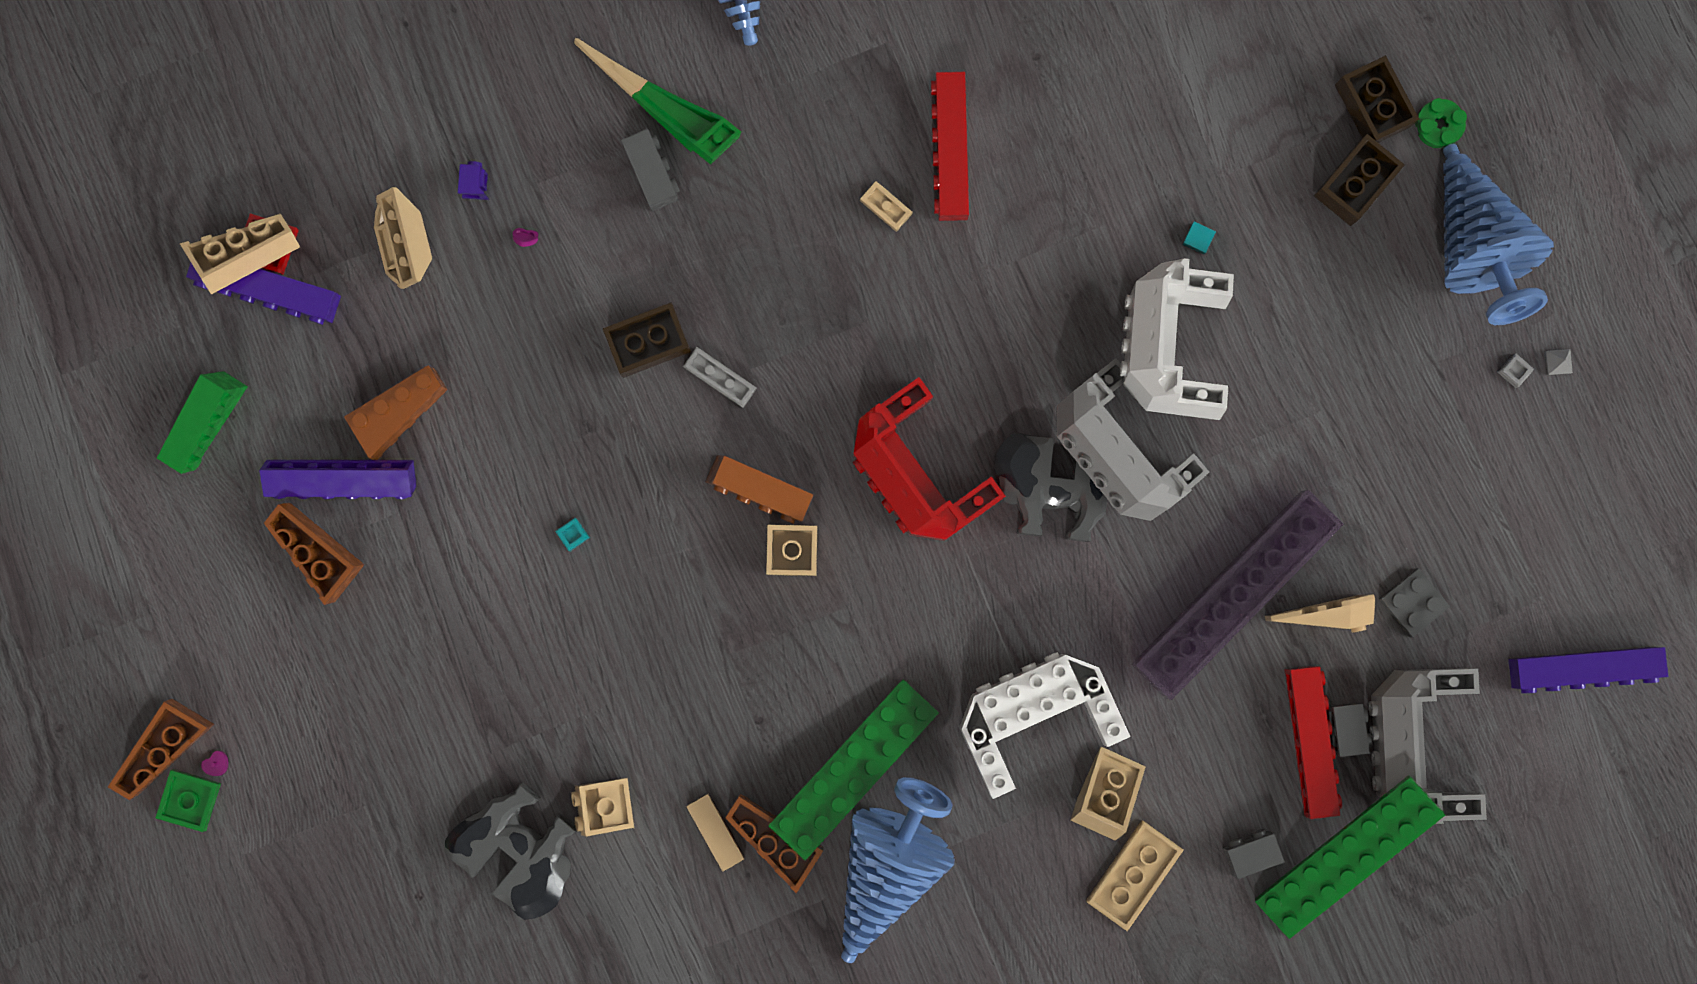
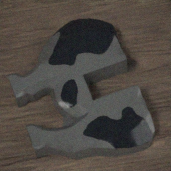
(1025, 479)
(540, 870)

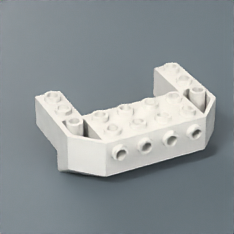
(1152, 339)
(1029, 699)

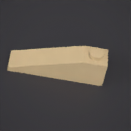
(1343, 613)

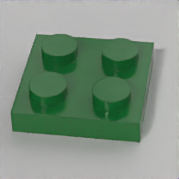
(188, 800)

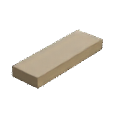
(715, 832)

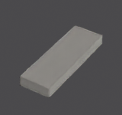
(719, 377)

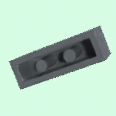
(651, 169)

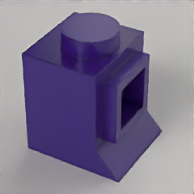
(472, 181)

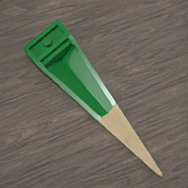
(691, 125)

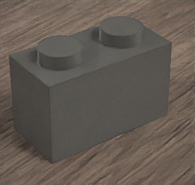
(1349, 729)
(1253, 853)

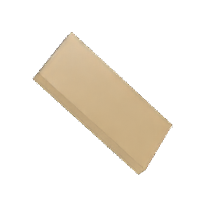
(1134, 875)

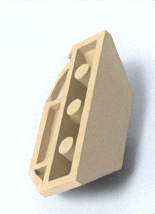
(401, 238)

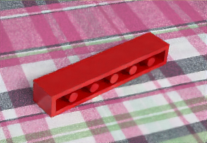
(951, 146)
(1312, 742)

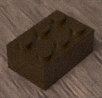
(1377, 100)
(1359, 180)
(646, 340)

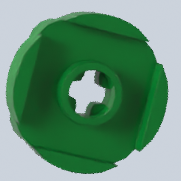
(1454, 119)

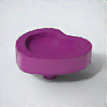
(525, 237)
(216, 764)

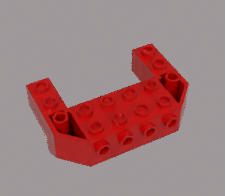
(901, 478)

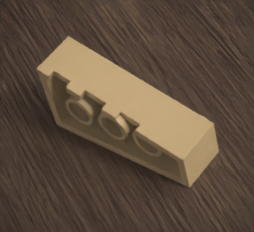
(240, 251)

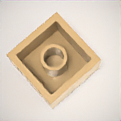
(792, 550)

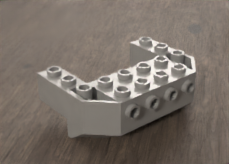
(1113, 458)
(1400, 734)

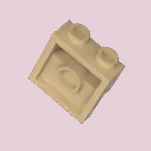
(602, 807)

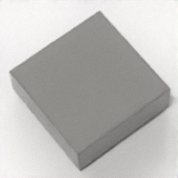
(1515, 370)

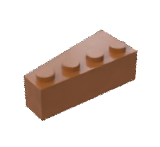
(392, 412)
(759, 488)
(318, 555)
(161, 744)
(753, 824)

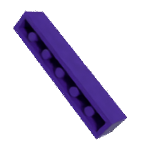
(280, 292)
(338, 478)
(1588, 668)

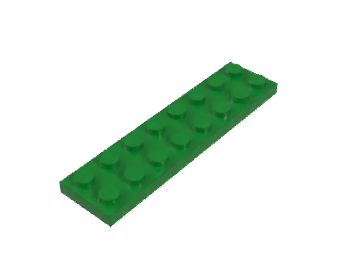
(853, 770)
(1349, 856)

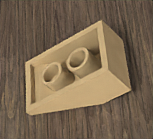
(1108, 794)

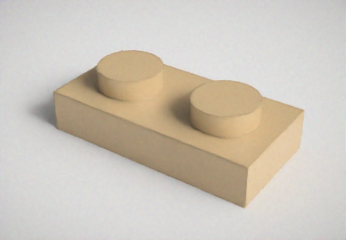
(886, 206)

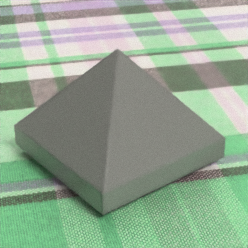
(1558, 362)

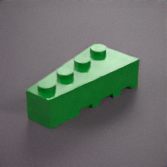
(200, 420)

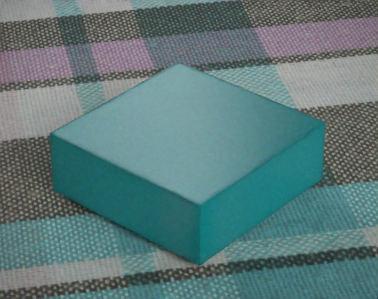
(1199, 238)
(572, 534)

